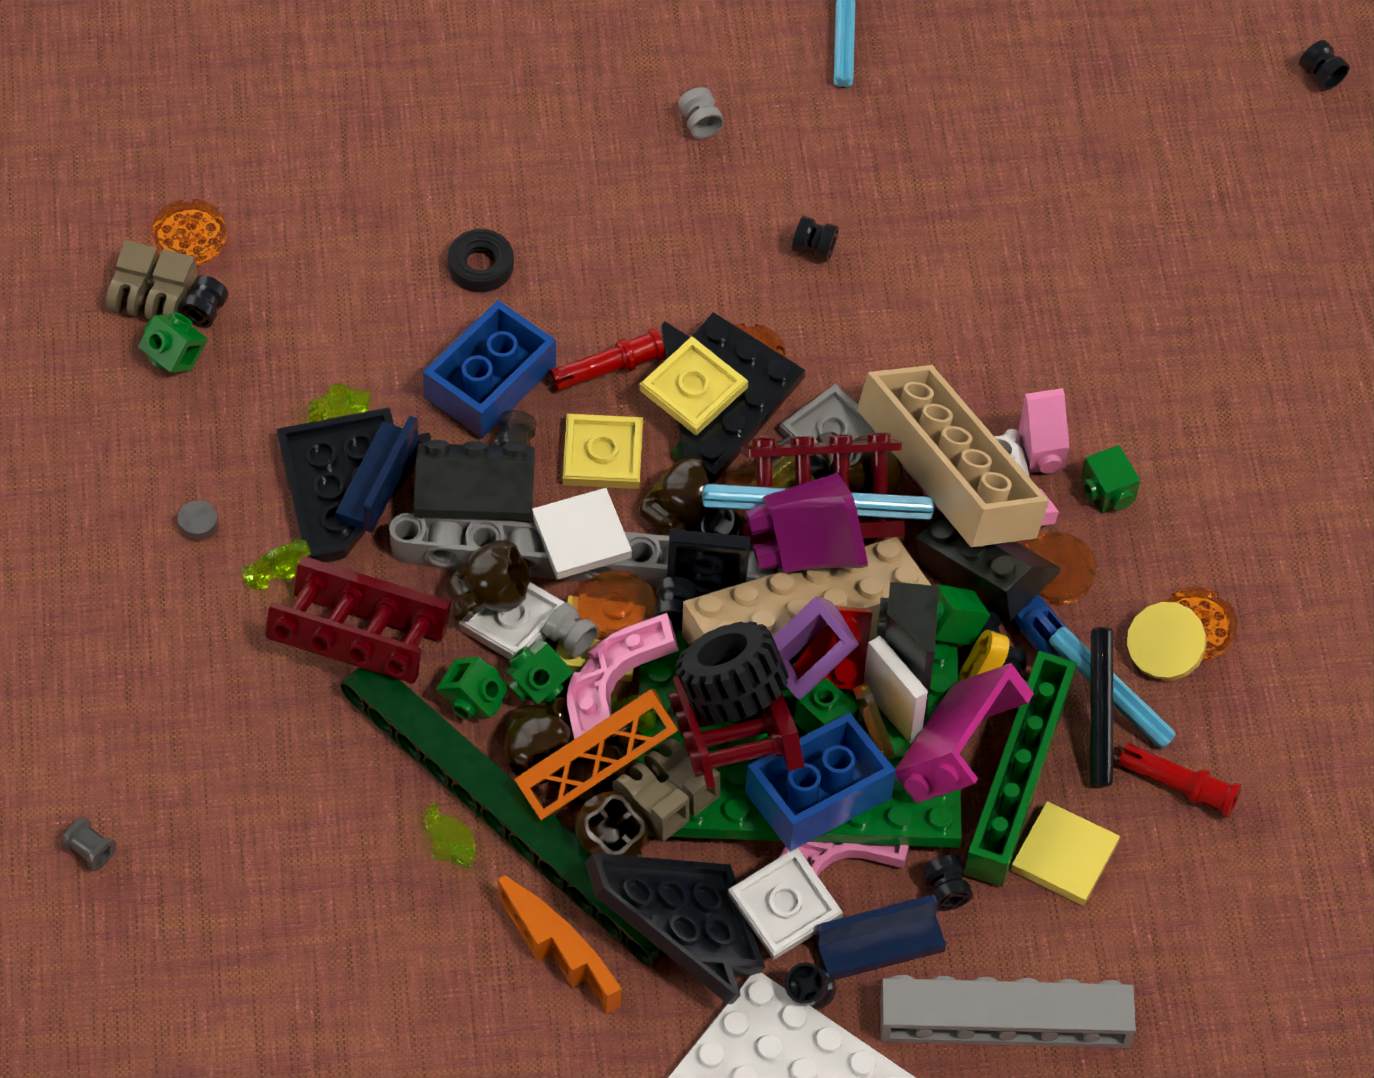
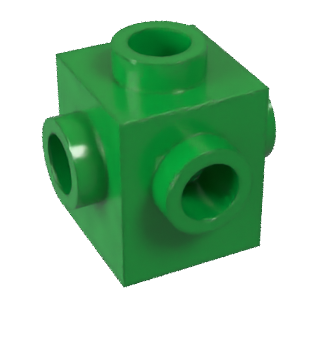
(172, 342)
(551, 673)
(472, 688)

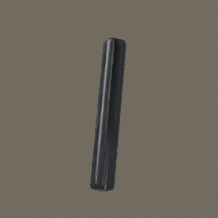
(1101, 707)

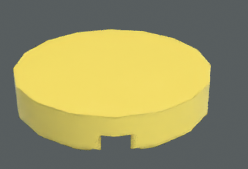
(1166, 641)

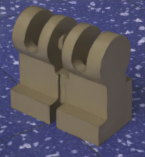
(141, 270)
(667, 789)

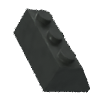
(474, 480)
(1000, 574)
(909, 627)

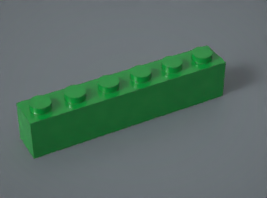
(1020, 770)

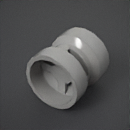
(702, 116)
(571, 630)

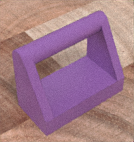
(801, 630)

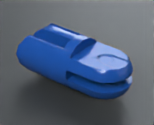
(1037, 625)

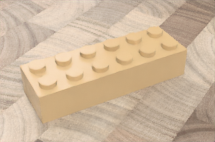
(953, 456)
(782, 595)

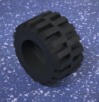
(732, 672)

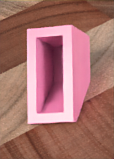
(1044, 431)

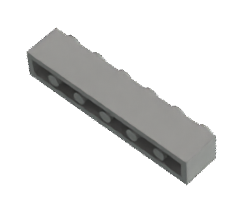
(1007, 1012)

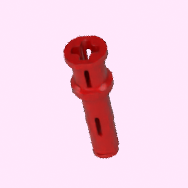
(623, 356)
(1197, 785)

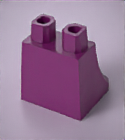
(809, 527)

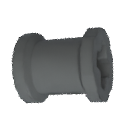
(88, 844)

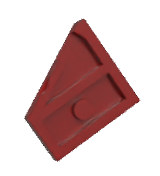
(851, 669)

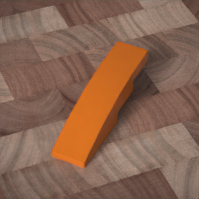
(552, 935)

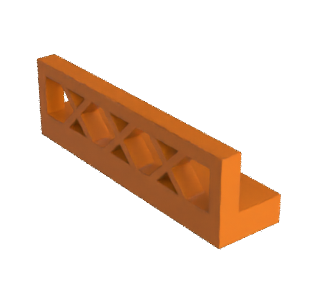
(588, 741)

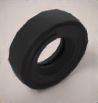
(475, 241)

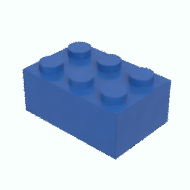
(489, 368)
(839, 781)

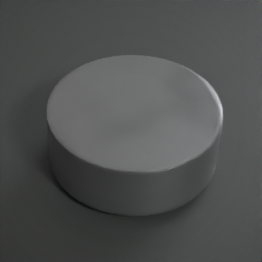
(197, 520)

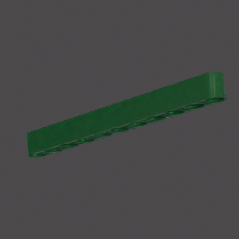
(489, 795)

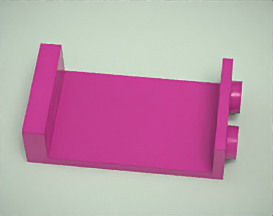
(934, 759)

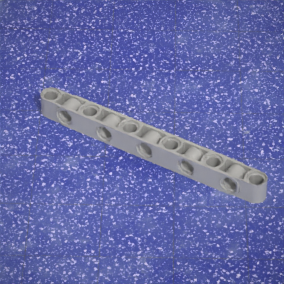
(451, 541)

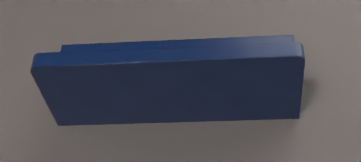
(378, 475)
(880, 938)

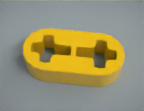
(987, 654)

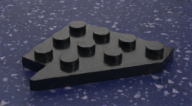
(770, 383)
(319, 467)
(683, 913)

